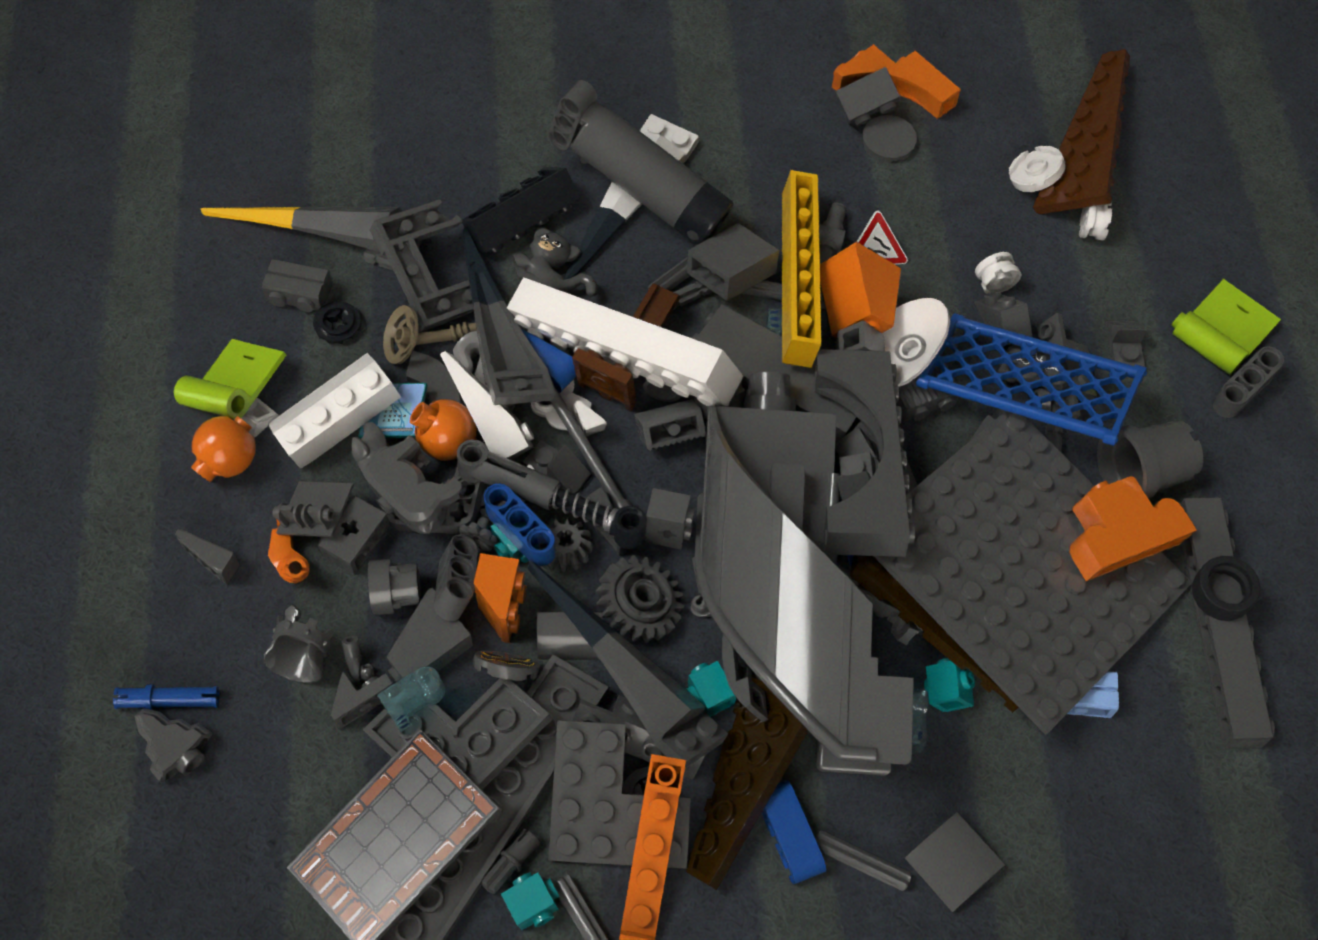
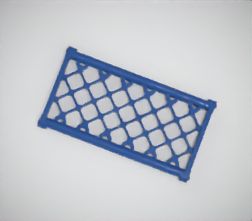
(1033, 407)

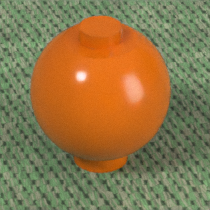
(442, 428)
(223, 447)

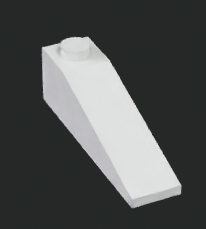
(496, 423)

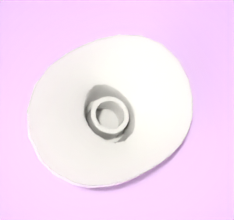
(916, 337)

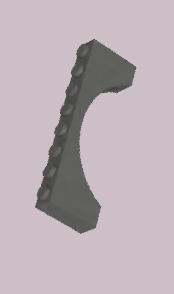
(878, 514)

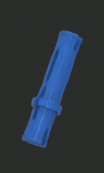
(153, 697)

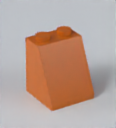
(859, 288)

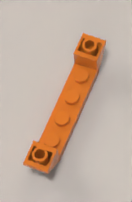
(652, 848)

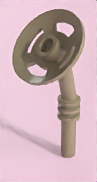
(409, 336)

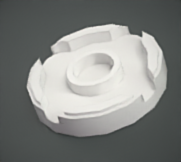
(1037, 169)

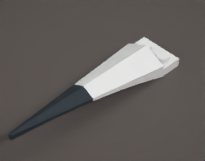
(617, 203)

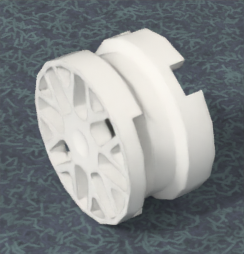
(1095, 221)
(998, 272)

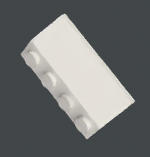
(334, 410)

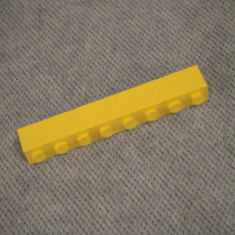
(800, 270)

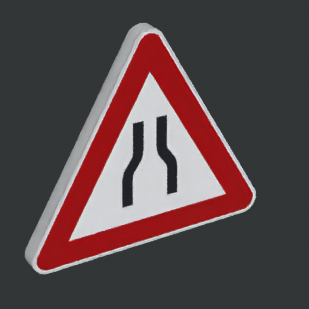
(881, 240)

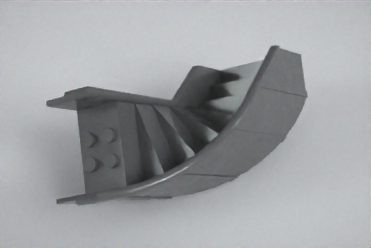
(785, 598)

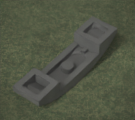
(740, 681)

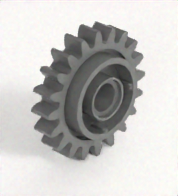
(659, 605)

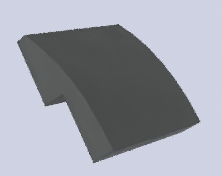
(955, 861)

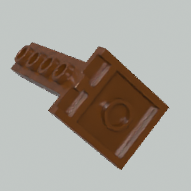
(616, 380)

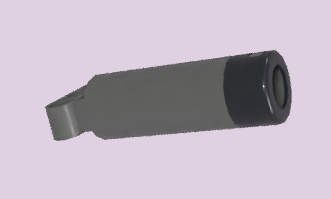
(637, 164)

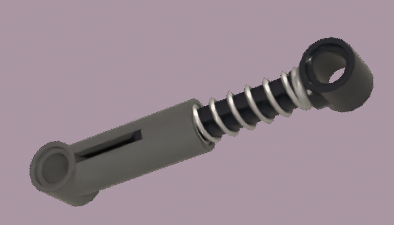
(548, 493)

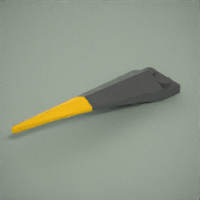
(338, 223)

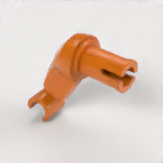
(285, 559)

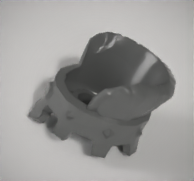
(298, 648)

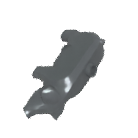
(399, 481)

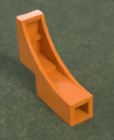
(911, 75)

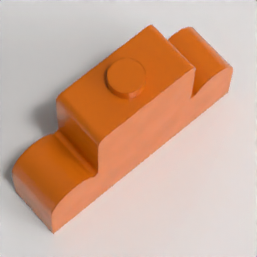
(1124, 527)

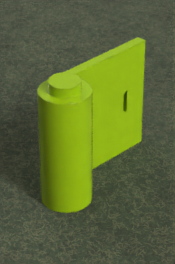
(1225, 327)
(231, 381)

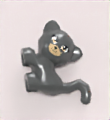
(549, 253)

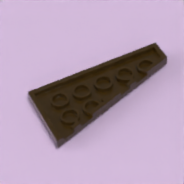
(884, 587)
(745, 778)

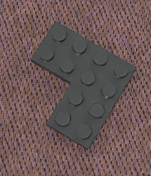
(480, 739)
(589, 811)

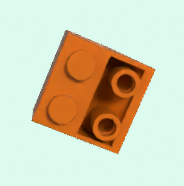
(499, 592)

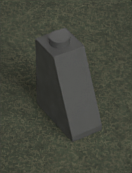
(427, 641)

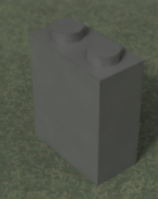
(732, 261)

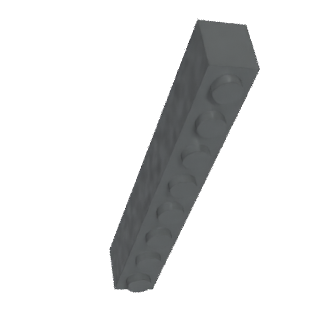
(1227, 645)

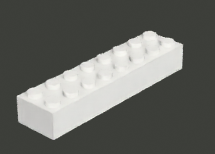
(622, 339)

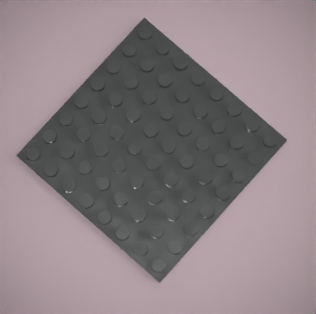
(1002, 577)

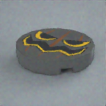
(506, 665)

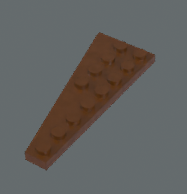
(1091, 141)

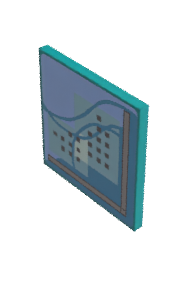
(395, 419)

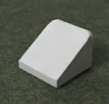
(258, 417)
(587, 419)

